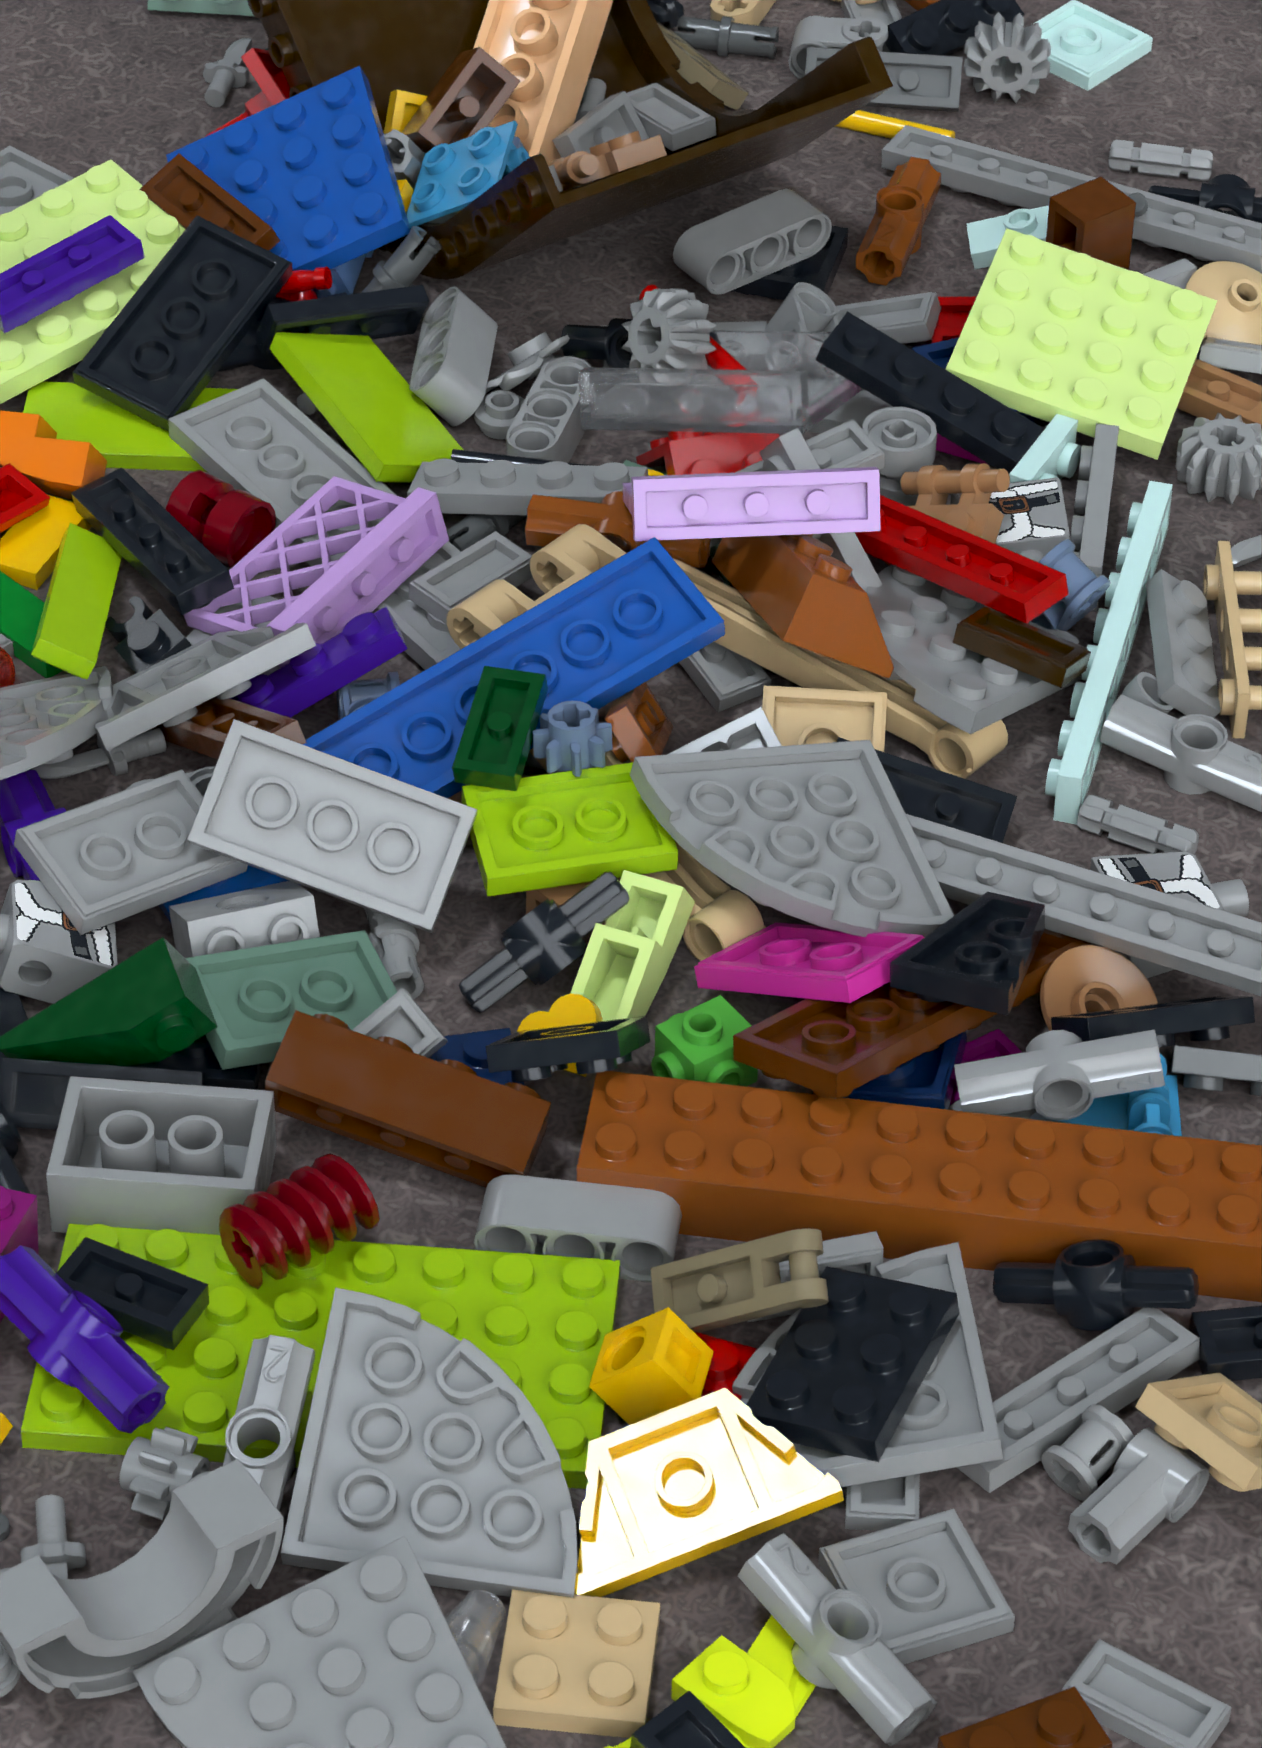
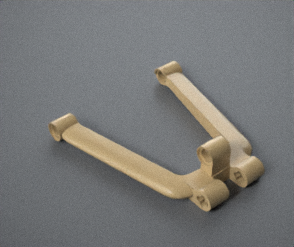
(723, 914)

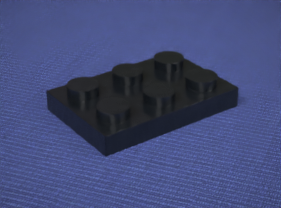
(854, 1363)

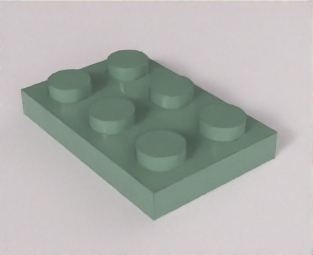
(261, 987)

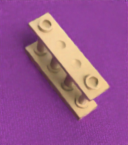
(1223, 586)

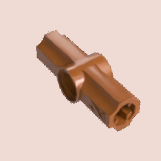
(898, 221)
(553, 516)

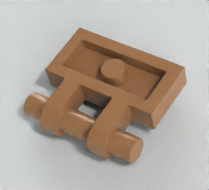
(607, 159)
(975, 483)

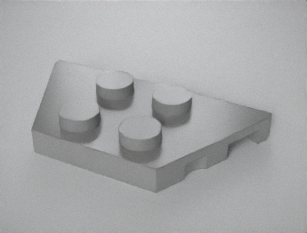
(208, 669)

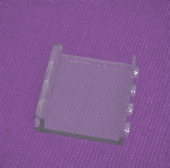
(774, 395)

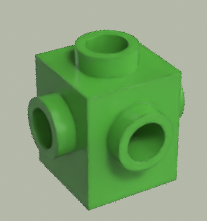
(700, 1045)

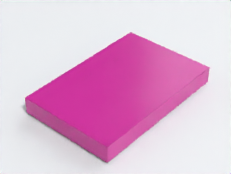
(805, 963)

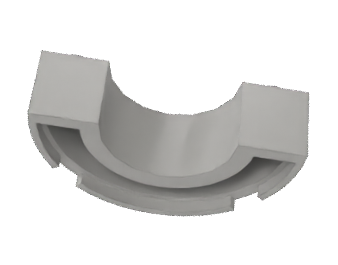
(170, 1593)

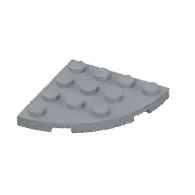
(949, 680)
(50, 718)
(800, 832)
(951, 1413)
(428, 1447)
(328, 1667)

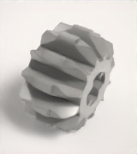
(988, 61)
(669, 331)
(1221, 458)

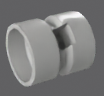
(907, 444)

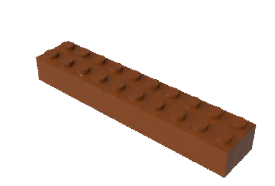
(928, 1177)

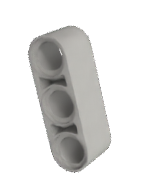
(752, 241)
(453, 356)
(550, 415)
(580, 1221)

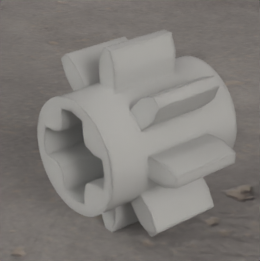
(158, 1467)

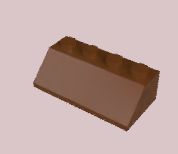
(806, 597)

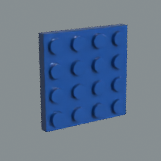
(312, 172)

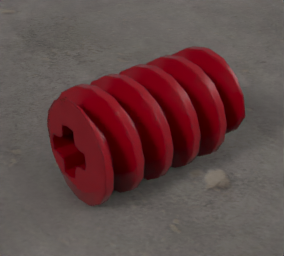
(296, 1214)

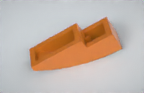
(48, 462)

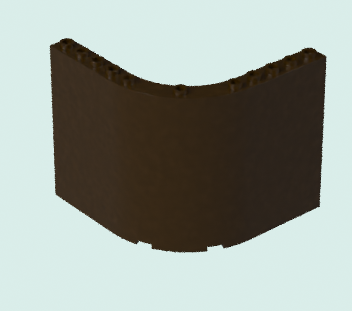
(415, 41)

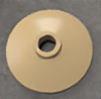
(1238, 300)

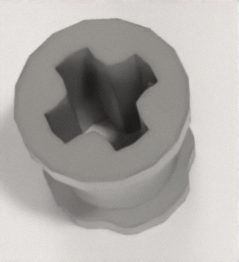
(1087, 1452)

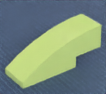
(634, 947)

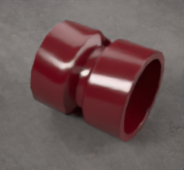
(220, 517)

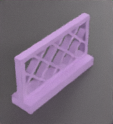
(754, 503)
(340, 589)

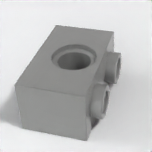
(244, 919)

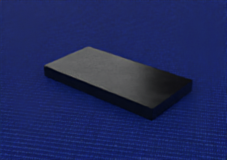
(183, 323)

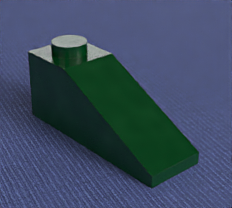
(122, 1017)

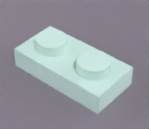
(1052, 453)

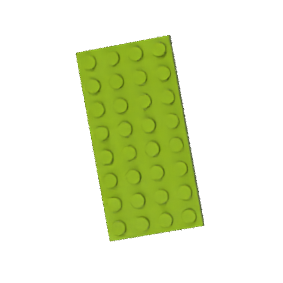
(524, 1311)

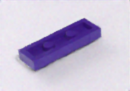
(65, 270)
(328, 666)

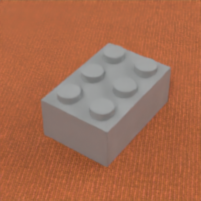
(158, 1154)

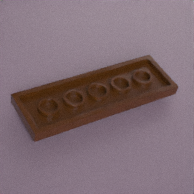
(849, 1044)

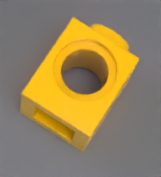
(651, 1366)

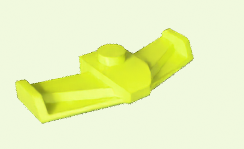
(747, 1692)

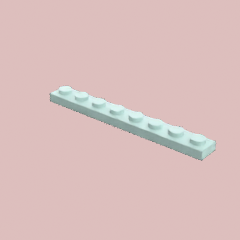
(1115, 635)

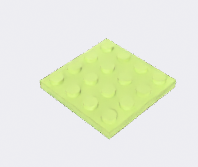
(1081, 341)

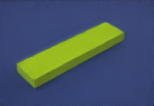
(77, 602)

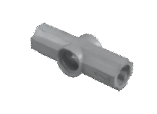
(1188, 749)
(1060, 1074)
(271, 1410)
(837, 1639)

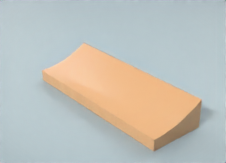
(552, 54)

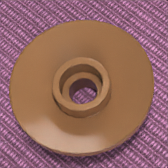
(1092, 981)

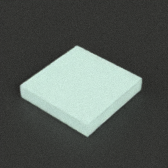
(1090, 44)

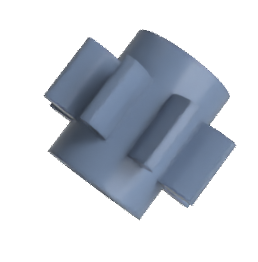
(572, 738)

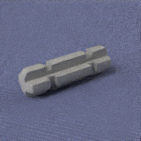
(1160, 160)
(1135, 827)

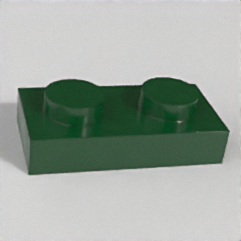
(500, 728)

